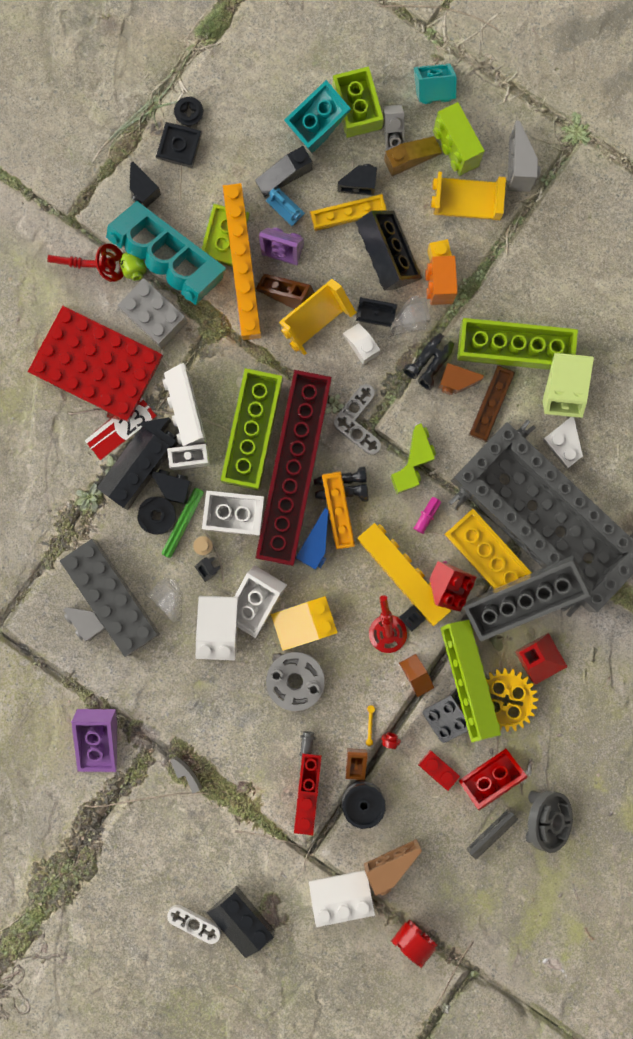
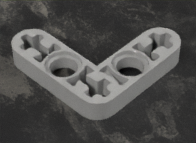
(351, 419)

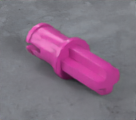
(427, 515)

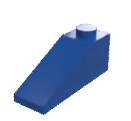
(314, 548)

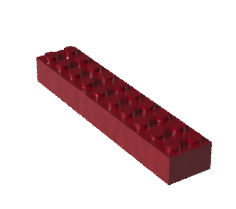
(293, 468)

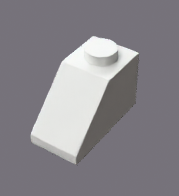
(362, 343)

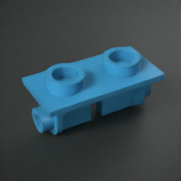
(284, 206)

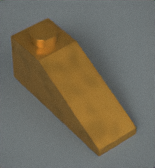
(411, 154)

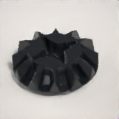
(182, 106)

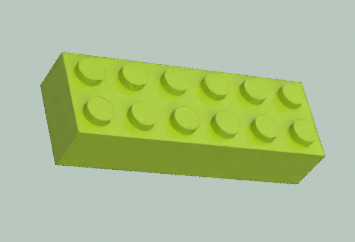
(513, 343)
(252, 429)

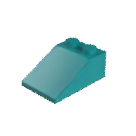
(318, 116)

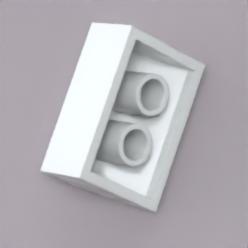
(341, 898)

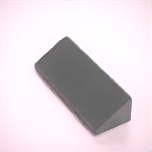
(492, 834)

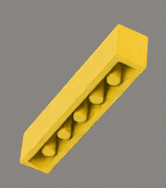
(401, 572)

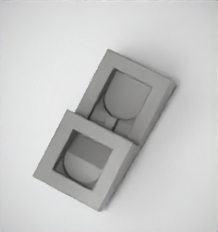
(182, 769)

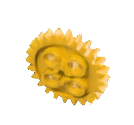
(511, 682)

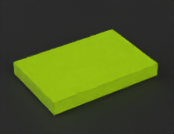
(216, 238)

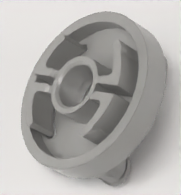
(278, 679)

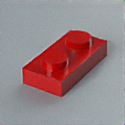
(439, 770)

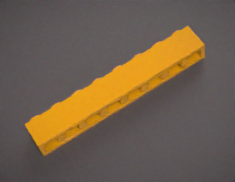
(242, 261)

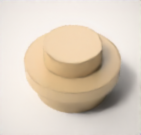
(203, 545)

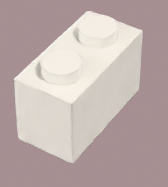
(188, 457)

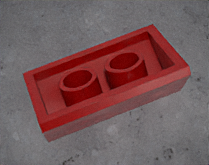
(492, 779)

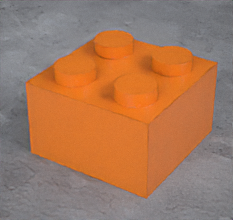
(442, 280)

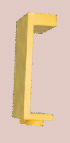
(468, 198)
(315, 314)

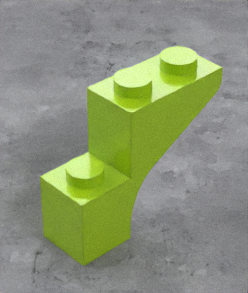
(420, 453)

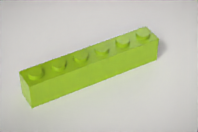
(470, 681)

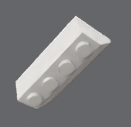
(184, 405)

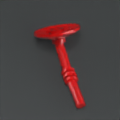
(102, 265)
(389, 623)

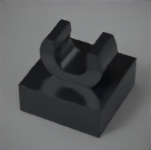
(206, 569)
(412, 618)

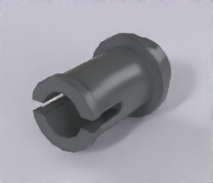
(307, 742)

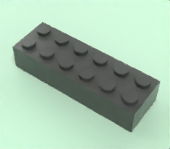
(109, 597)
(527, 598)

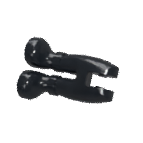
(426, 379)
(350, 491)

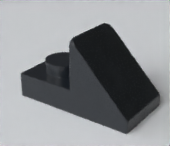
(158, 427)

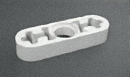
(195, 932)

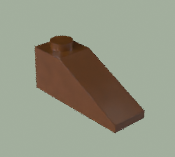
(284, 290)

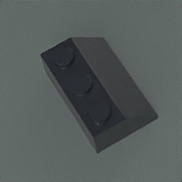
(241, 922)

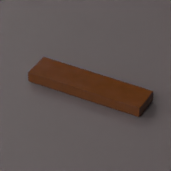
(491, 403)

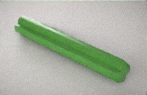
(182, 522)

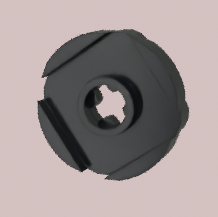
(146, 511)

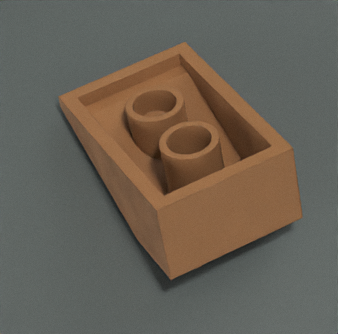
(389, 868)

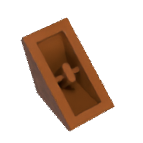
(416, 675)
(356, 764)

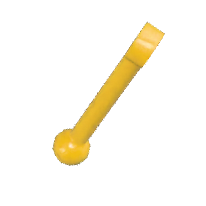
(369, 742)

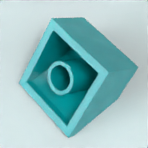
(435, 83)

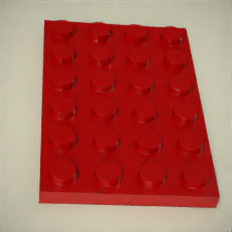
(95, 363)

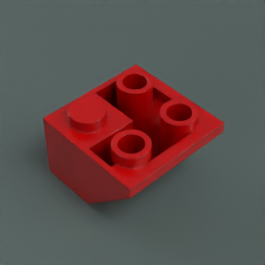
(451, 586)
(541, 659)

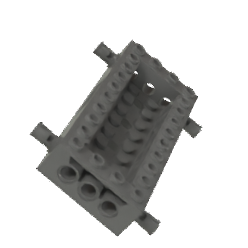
(557, 505)

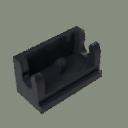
(376, 312)

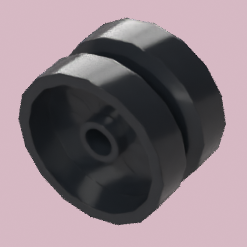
(362, 816)

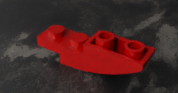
(307, 794)

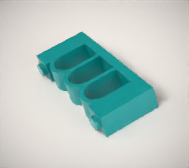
(192, 287)

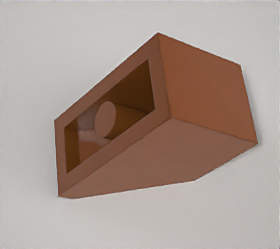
(458, 379)

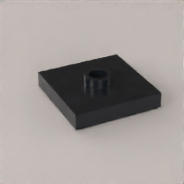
(179, 144)

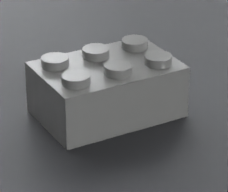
(152, 313)

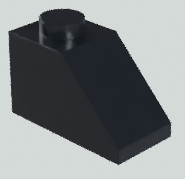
(359, 181)
(142, 187)

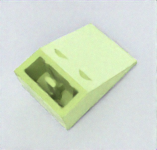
(568, 385)

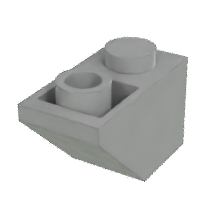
(393, 125)
(85, 622)

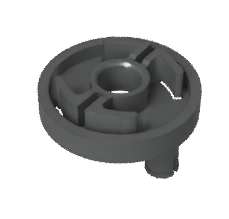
(546, 825)

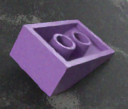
(280, 245)
(95, 740)

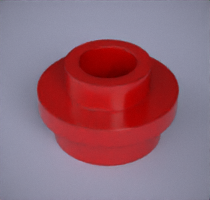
(390, 740)

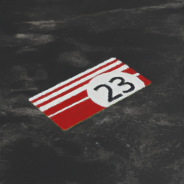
(115, 431)

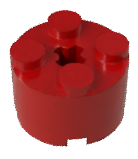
(413, 944)

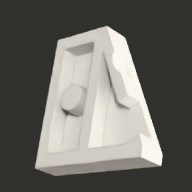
(565, 443)

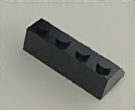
(388, 249)
(134, 468)

